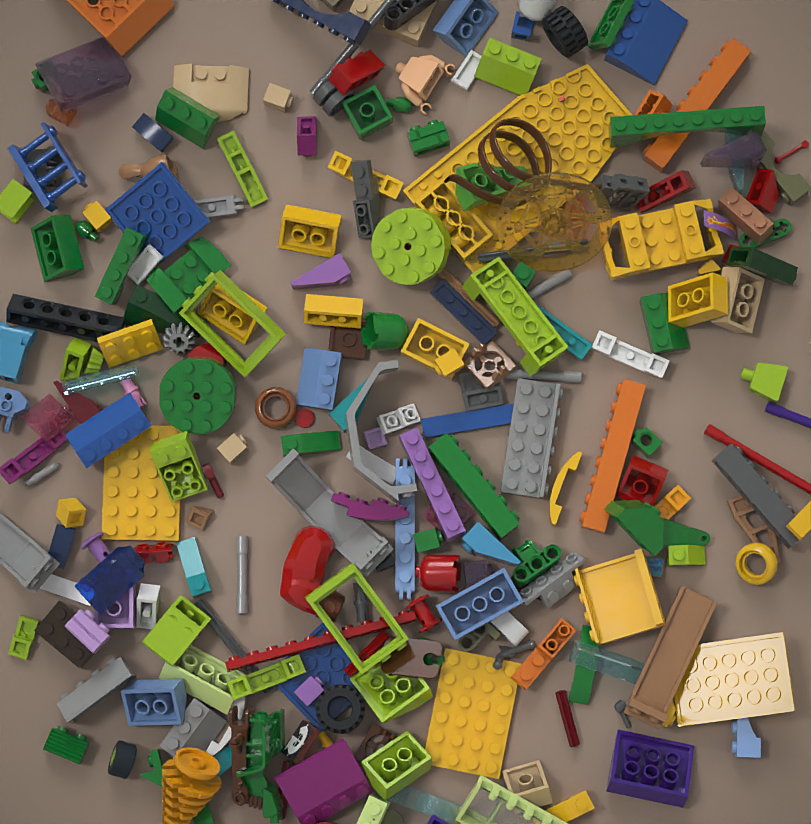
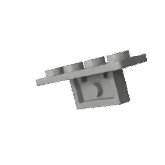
(554, 583)

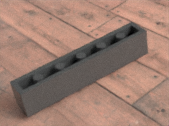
(756, 492)

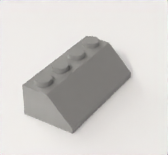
(95, 690)

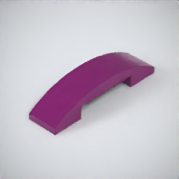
(31, 458)

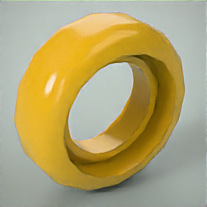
(769, 557)

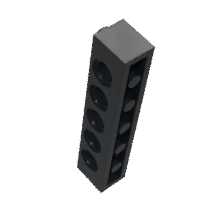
(61, 318)

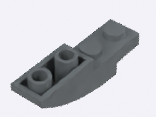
(367, 198)

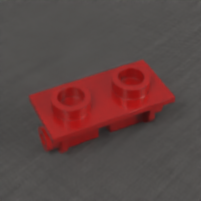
(161, 551)

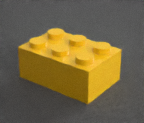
(698, 300)
(430, 342)

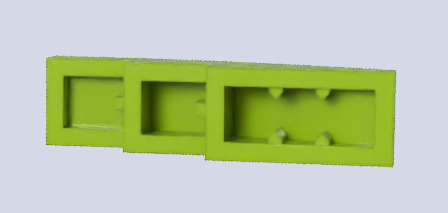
(242, 168)

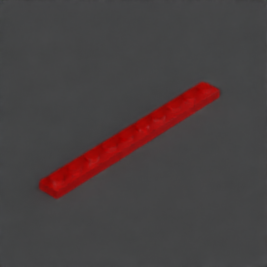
(313, 642)

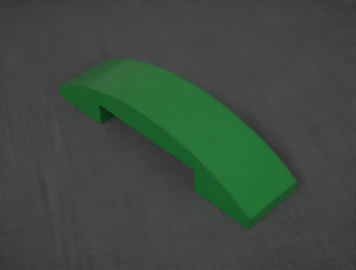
(583, 676)

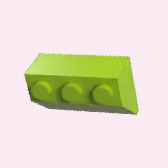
(507, 67)
(396, 765)

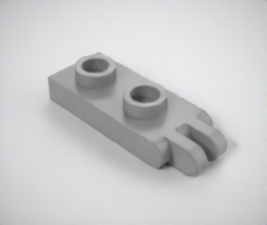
(220, 206)

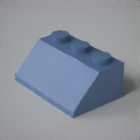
(465, 24)
(319, 378)
(154, 702)

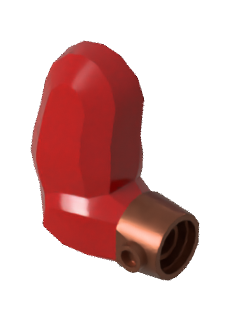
(306, 570)

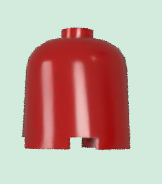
(439, 573)

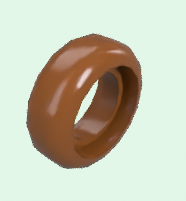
(271, 393)

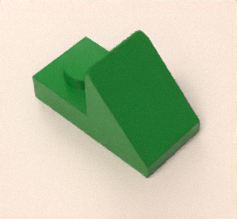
(155, 761)

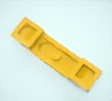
(387, 185)
(554, 509)

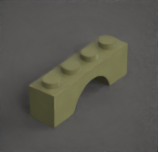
(790, 186)

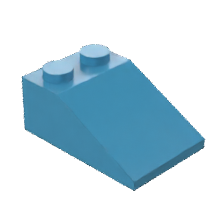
(485, 545)

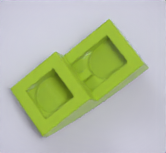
(24, 637)

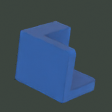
(521, 28)

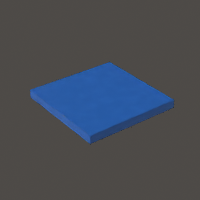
(161, 210)
(329, 666)

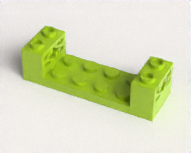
(517, 314)

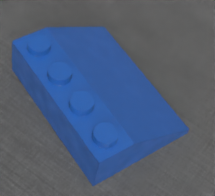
(646, 39)

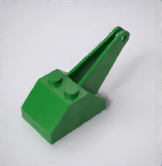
(650, 530)

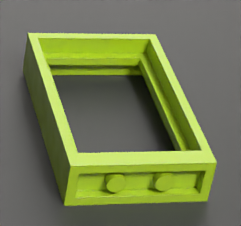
(249, 306)
(330, 586)

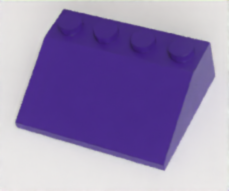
(650, 768)

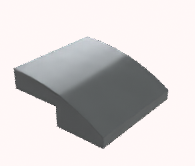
(475, 395)

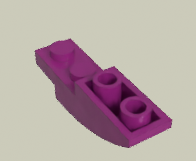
(377, 511)

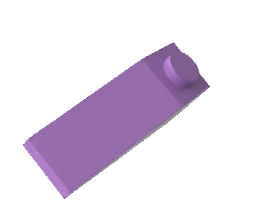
(326, 274)

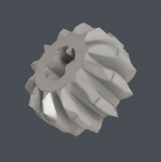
(179, 345)

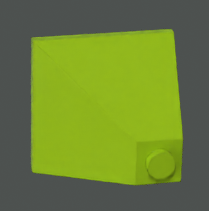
(391, 694)

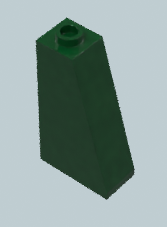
(762, 265)

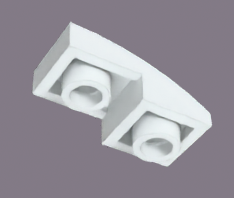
(398, 419)

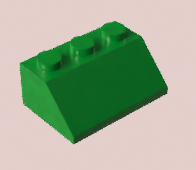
(186, 116)
(57, 247)
(661, 334)

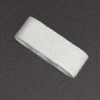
(510, 628)

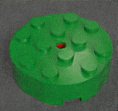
(195, 413)

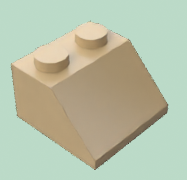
(529, 783)

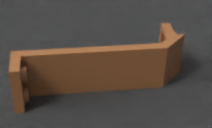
(669, 657)

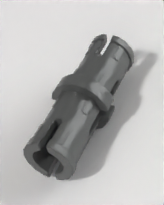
(361, 603)

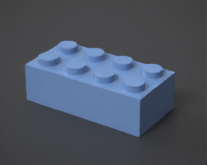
(479, 604)

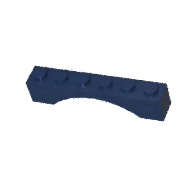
(347, 24)

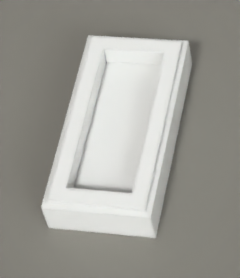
(465, 73)
(144, 264)

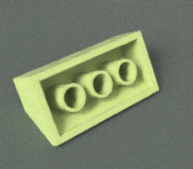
(203, 678)

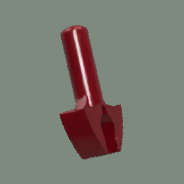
(213, 481)

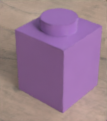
(310, 690)

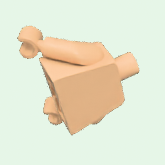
(420, 78)

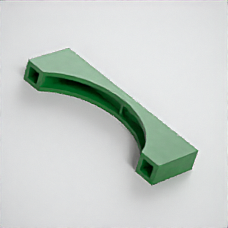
(736, 121)

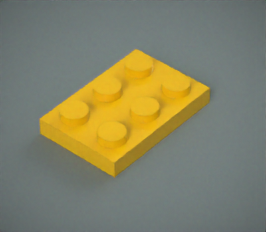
(130, 343)

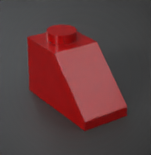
(763, 191)

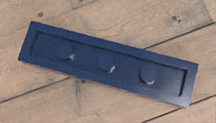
(463, 312)

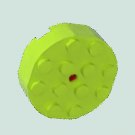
(410, 245)

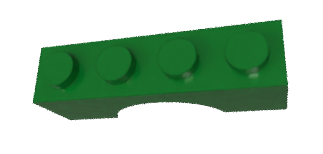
(115, 275)

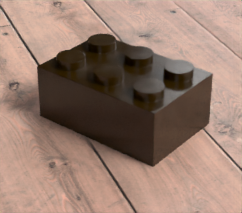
(56, 634)

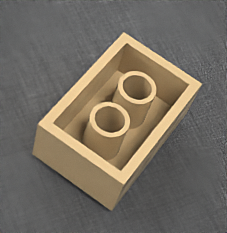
(743, 300)

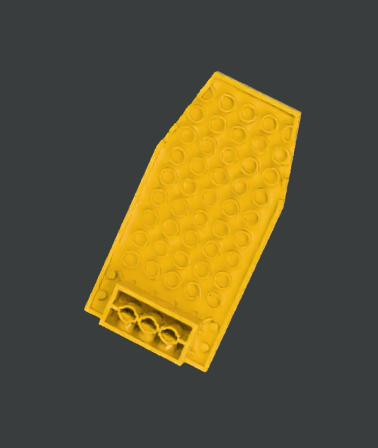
(577, 143)

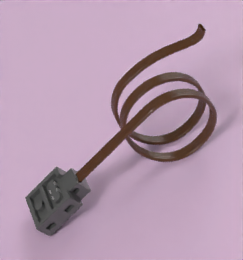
(620, 190)

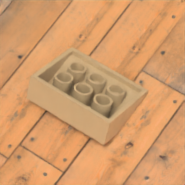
(409, 32)

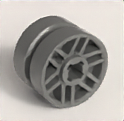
(330, 98)

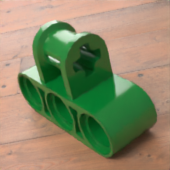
(528, 555)

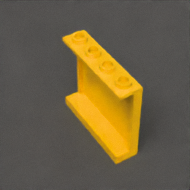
(619, 598)

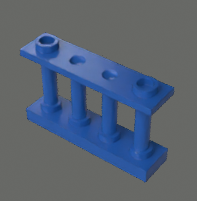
(29, 169)

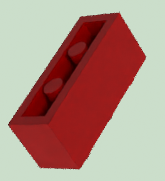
(356, 71)

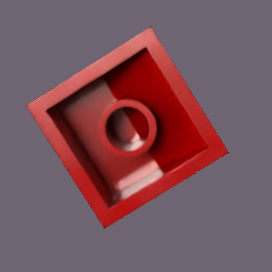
(642, 481)

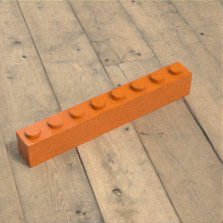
(700, 98)
(613, 455)

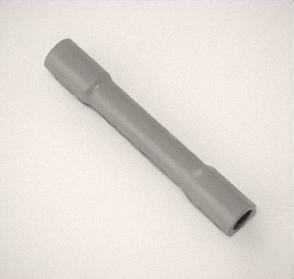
(556, 279)
(565, 376)
(242, 598)

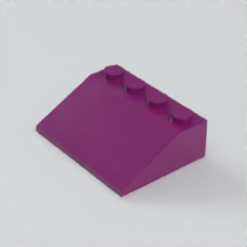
(324, 783)

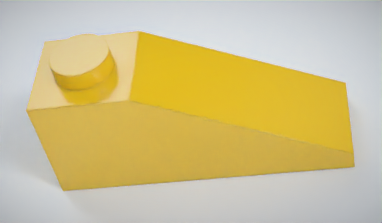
(572, 807)

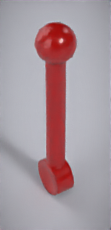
(804, 144)

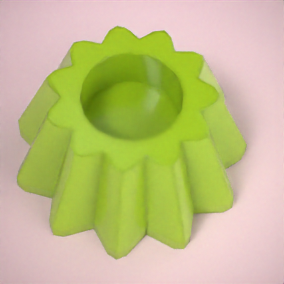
(94, 361)

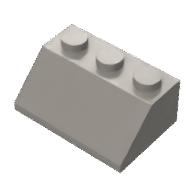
(198, 729)

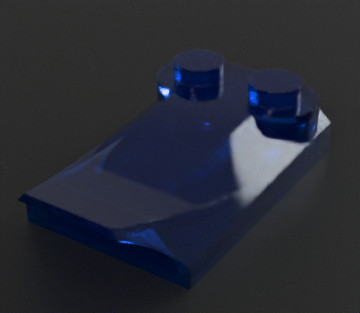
(111, 578)

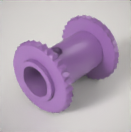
(96, 547)

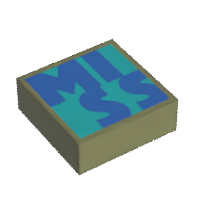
(655, 566)

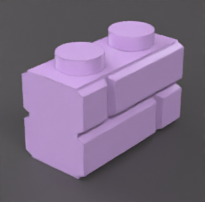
(87, 630)

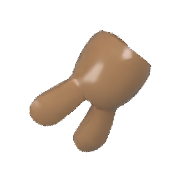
(129, 170)

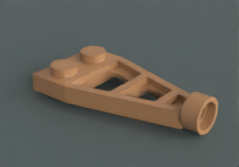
(739, 510)

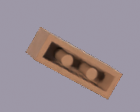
(745, 216)

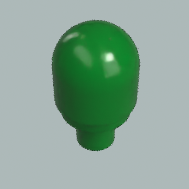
(400, 104)
(86, 230)

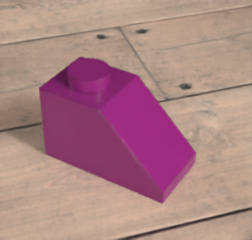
(306, 136)

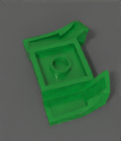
(187, 273)

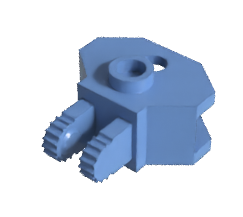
(11, 408)

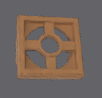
(497, 376)

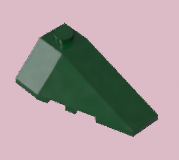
(148, 305)

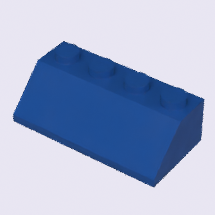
(108, 430)

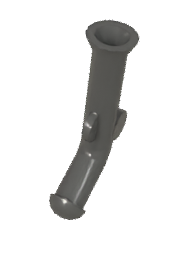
(511, 652)

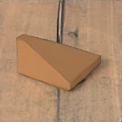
(199, 517)

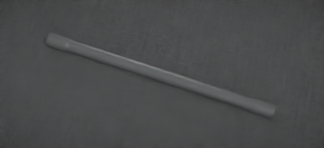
(351, 48)

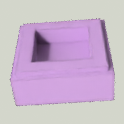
(374, 438)

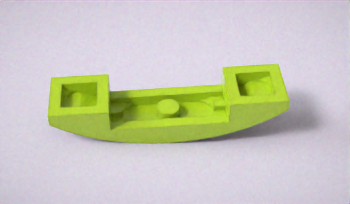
(266, 677)

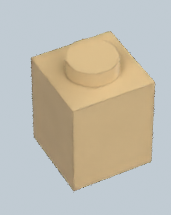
(278, 97)
(233, 448)

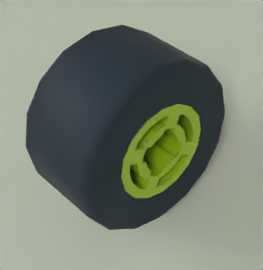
(122, 759)

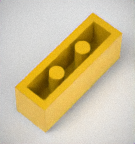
(333, 311)

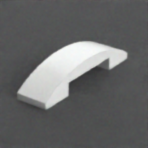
(629, 355)
(215, 747)

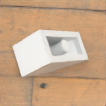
(147, 606)

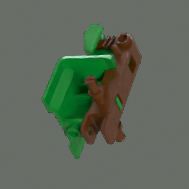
(253, 746)

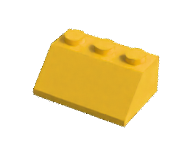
(309, 231)
(228, 315)

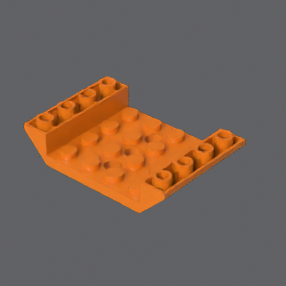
(123, 21)

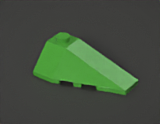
(477, 176)

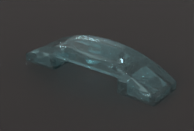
(426, 803)

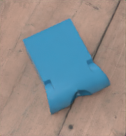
(14, 351)

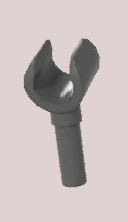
(620, 707)

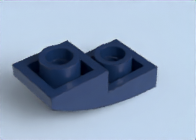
(152, 132)
(61, 544)

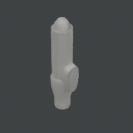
(41, 474)

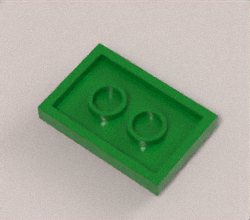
(610, 24)

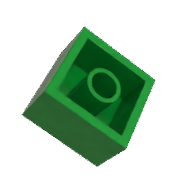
(367, 112)

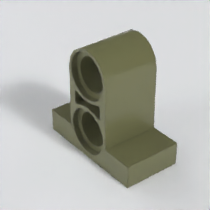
(476, 638)

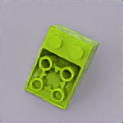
(178, 466)
(176, 630)

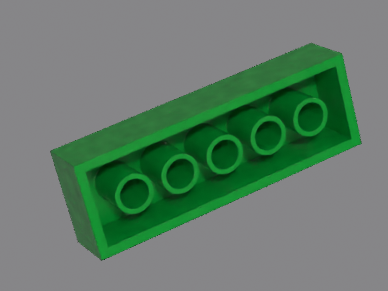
(473, 486)

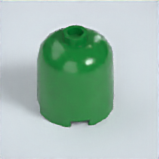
(384, 331)

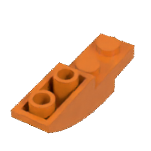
(543, 654)

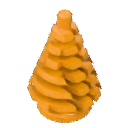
(188, 784)

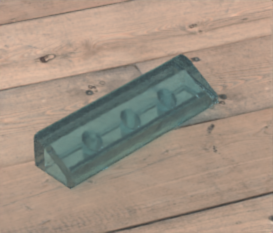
(100, 378)
(605, 661)

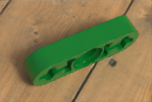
(779, 234)

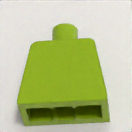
(765, 380)

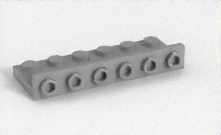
(531, 438)

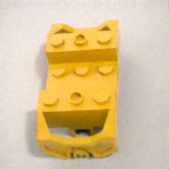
(662, 240)

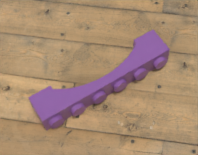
(433, 485)

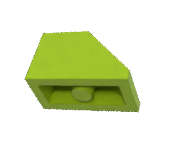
(75, 359)
(685, 555)

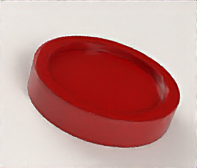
(304, 418)

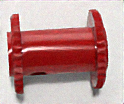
(423, 613)

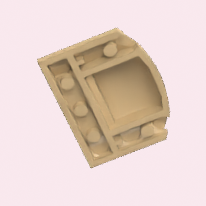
(215, 87)

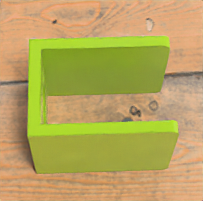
(15, 201)

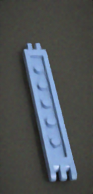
(404, 536)

